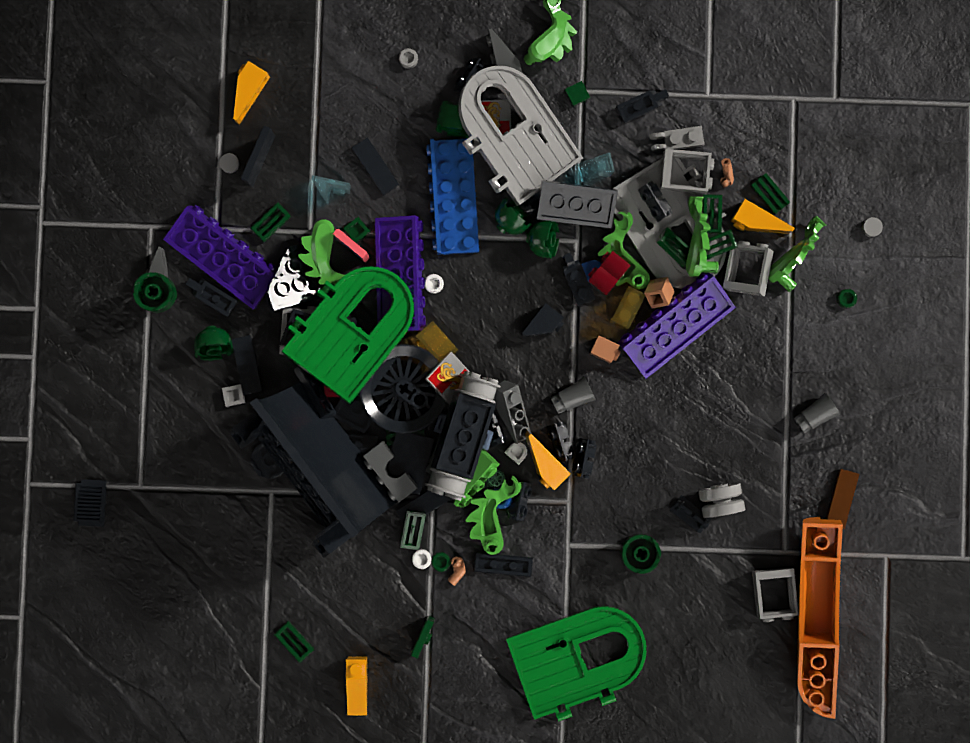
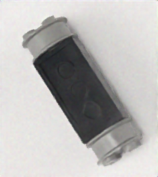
(463, 435)

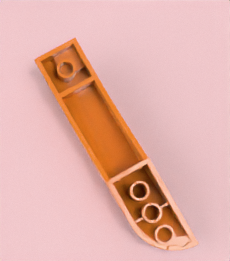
(819, 614)

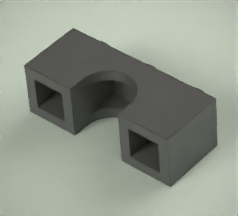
(399, 486)

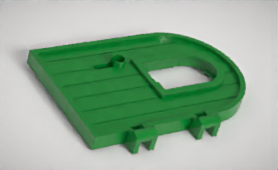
(334, 341)
(559, 673)

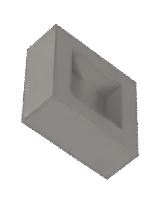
(233, 395)

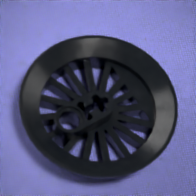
(424, 419)

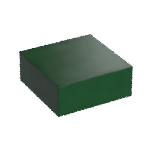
(577, 94)
(357, 230)

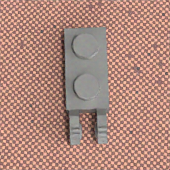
(679, 138)

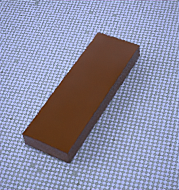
(842, 496)

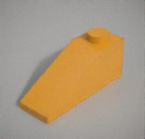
(249, 85)
(756, 219)
(547, 466)
(356, 685)

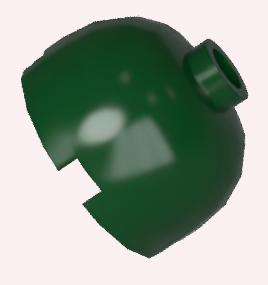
(511, 218)
(543, 239)
(212, 343)

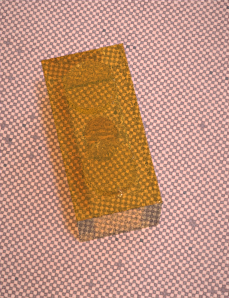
(627, 308)
(435, 341)

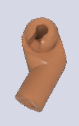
(728, 178)
(459, 570)

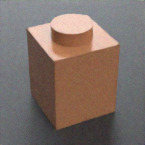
(659, 292)
(605, 350)

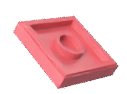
(351, 245)

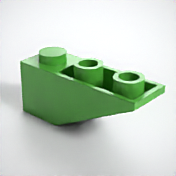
(485, 469)

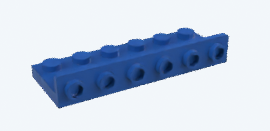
(453, 197)

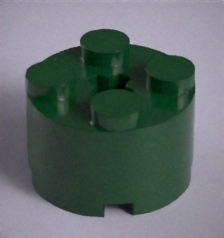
(449, 121)
(144, 292)
(650, 558)

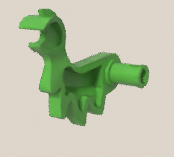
(554, 39)
(319, 247)
(697, 254)
(782, 267)
(636, 274)
(486, 519)

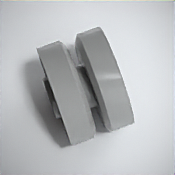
(721, 498)

